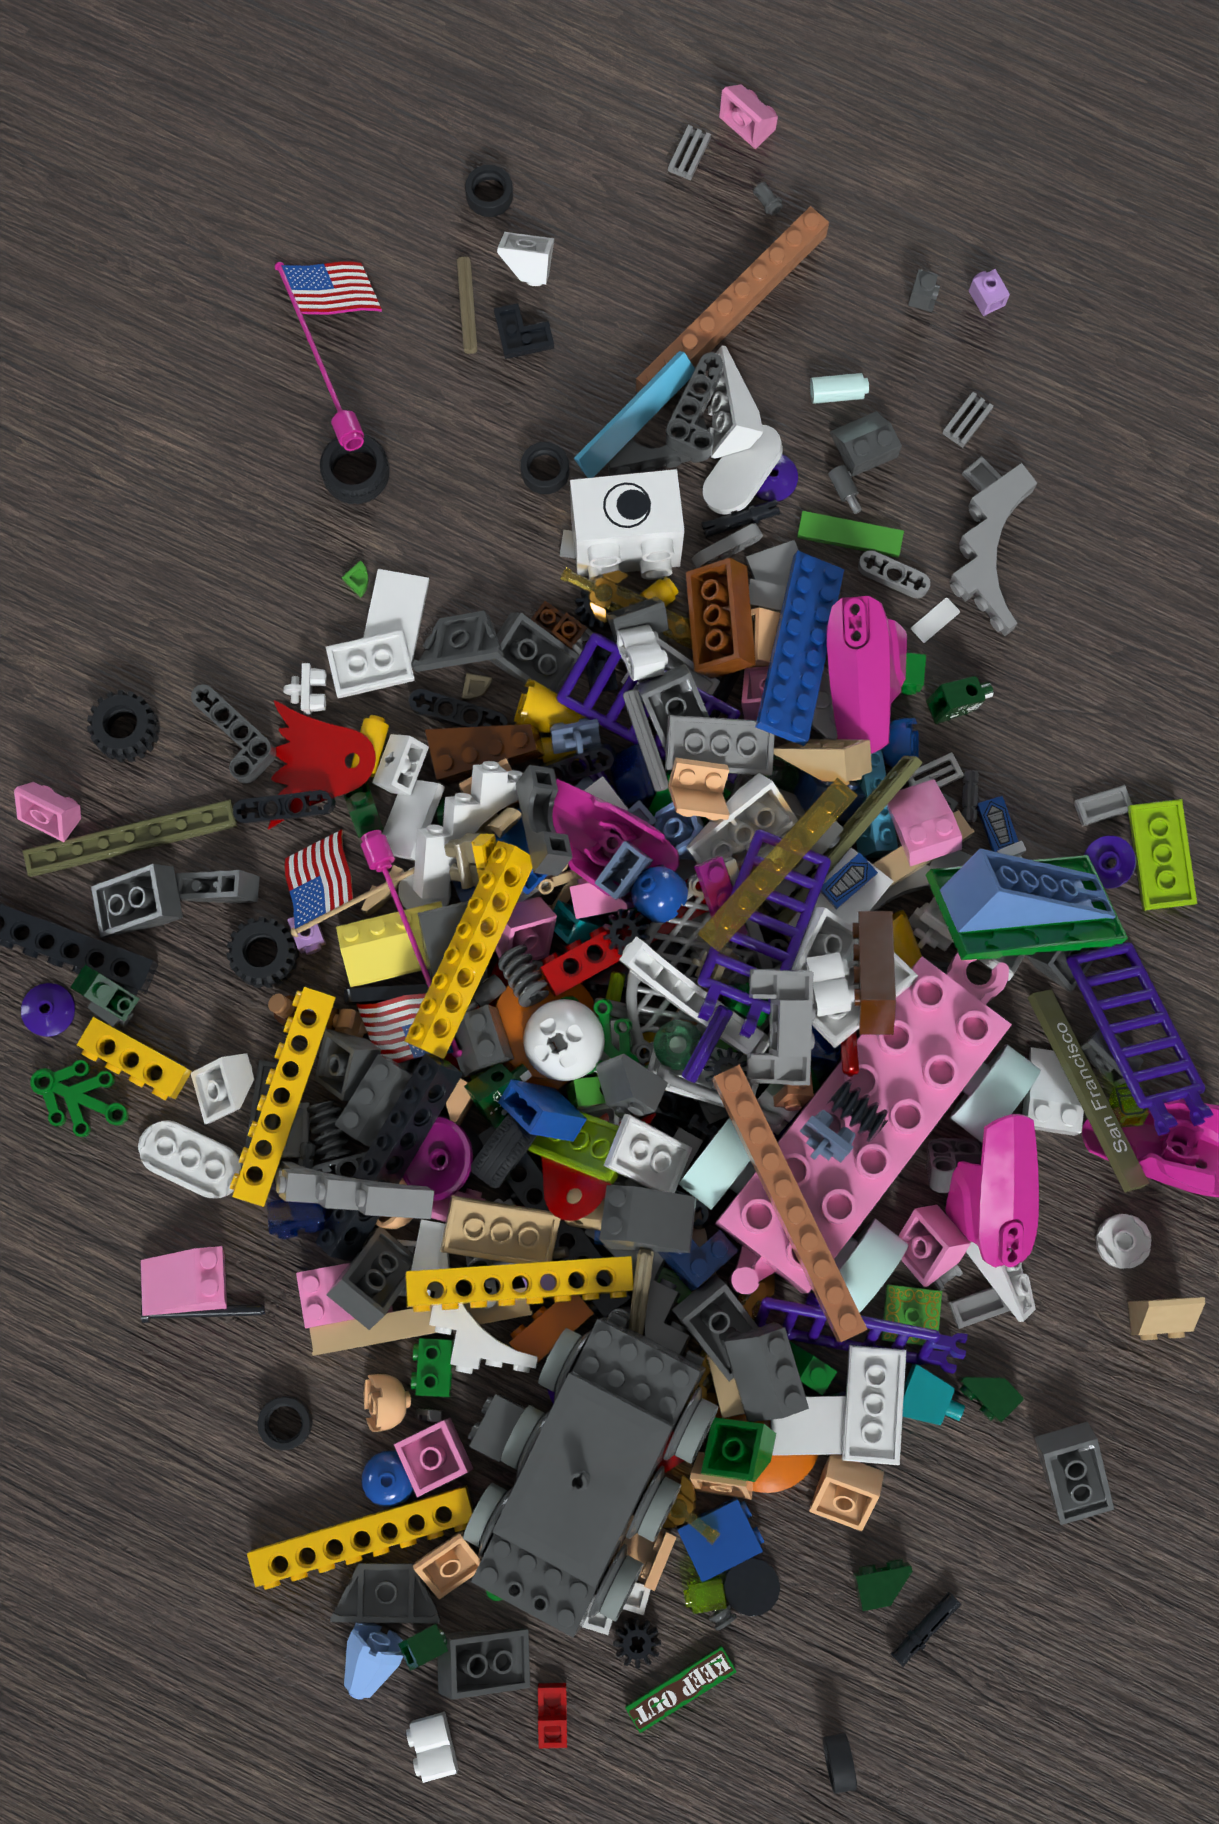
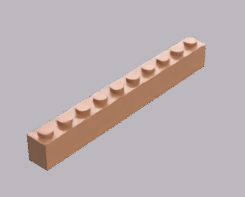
(744, 293)
(789, 1204)

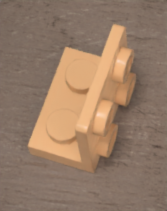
(698, 788)
(651, 1554)

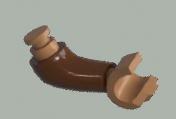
(345, 1021)

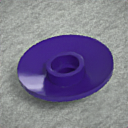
(781, 485)
(1109, 848)
(57, 1018)

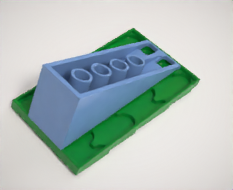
(1024, 905)

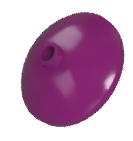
(426, 1168)

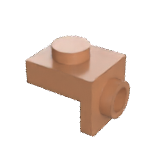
(793, 1096)

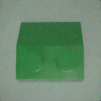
(738, 1449)

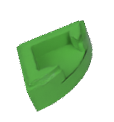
(357, 578)

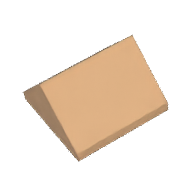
(459, 1103)
(719, 1485)
(448, 1565)

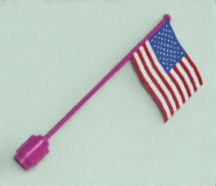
(326, 291)
(391, 1019)

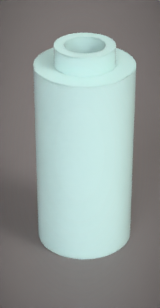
(838, 388)

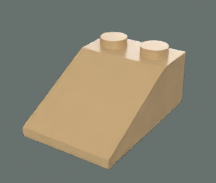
(829, 758)
(1164, 1316)

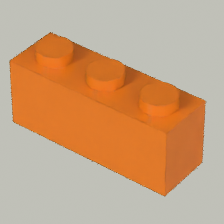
(548, 1325)

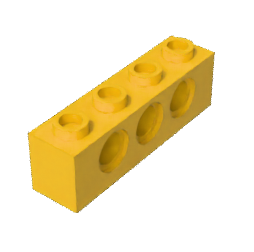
(99, 1033)

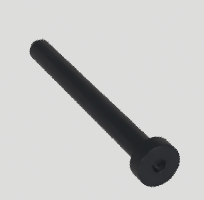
(231, 1310)

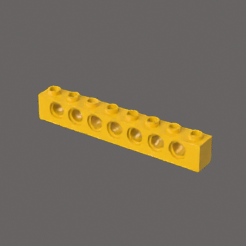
(470, 950)
(258, 1191)
(617, 1267)
(263, 1558)

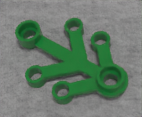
(624, 1036)
(75, 1095)

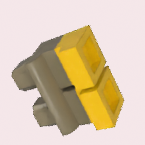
(472, 856)

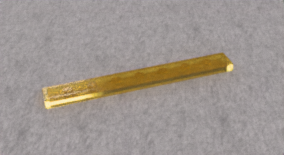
(777, 865)

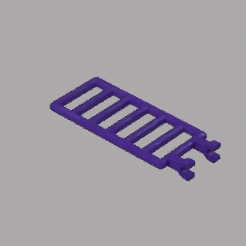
(609, 721)
(796, 933)
(1155, 1103)
(926, 1354)

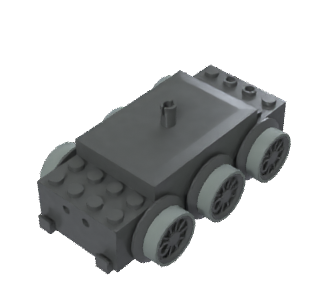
(589, 1474)

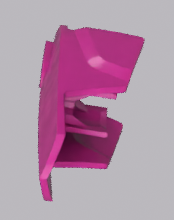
(864, 672)
(600, 828)
(1173, 1155)
(1000, 1198)

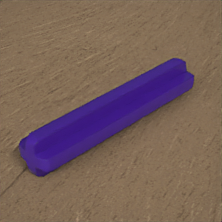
(707, 1043)

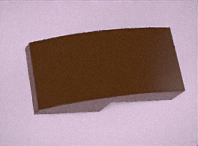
(561, 626)

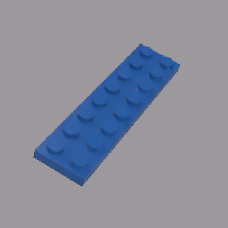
(799, 649)

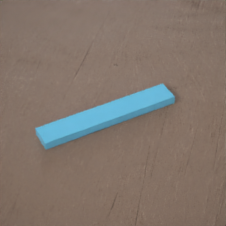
(635, 415)

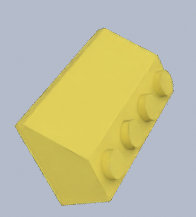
(380, 946)

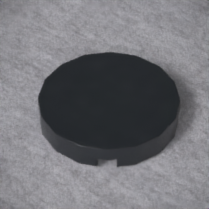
(752, 1587)

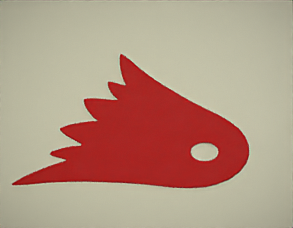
(318, 757)
(561, 1179)

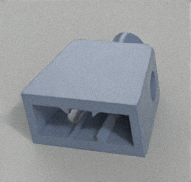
(623, 868)

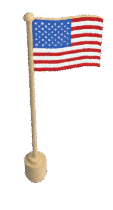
(323, 883)

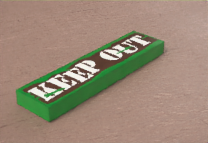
(680, 1689)

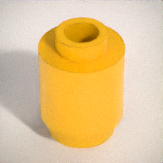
(662, 589)

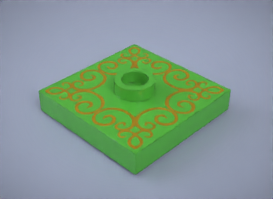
(911, 1307)

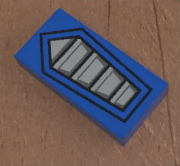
(997, 823)
(848, 880)

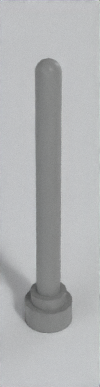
(665, 1073)

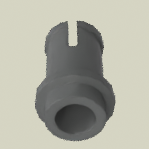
(768, 199)

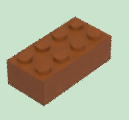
(720, 618)

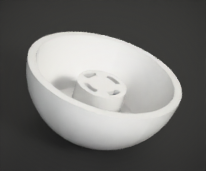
(579, 1033)

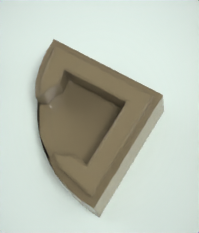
(475, 686)

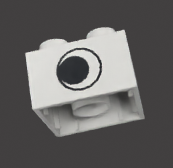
(627, 524)

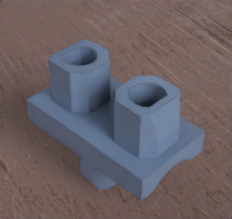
(575, 736)
(826, 1141)

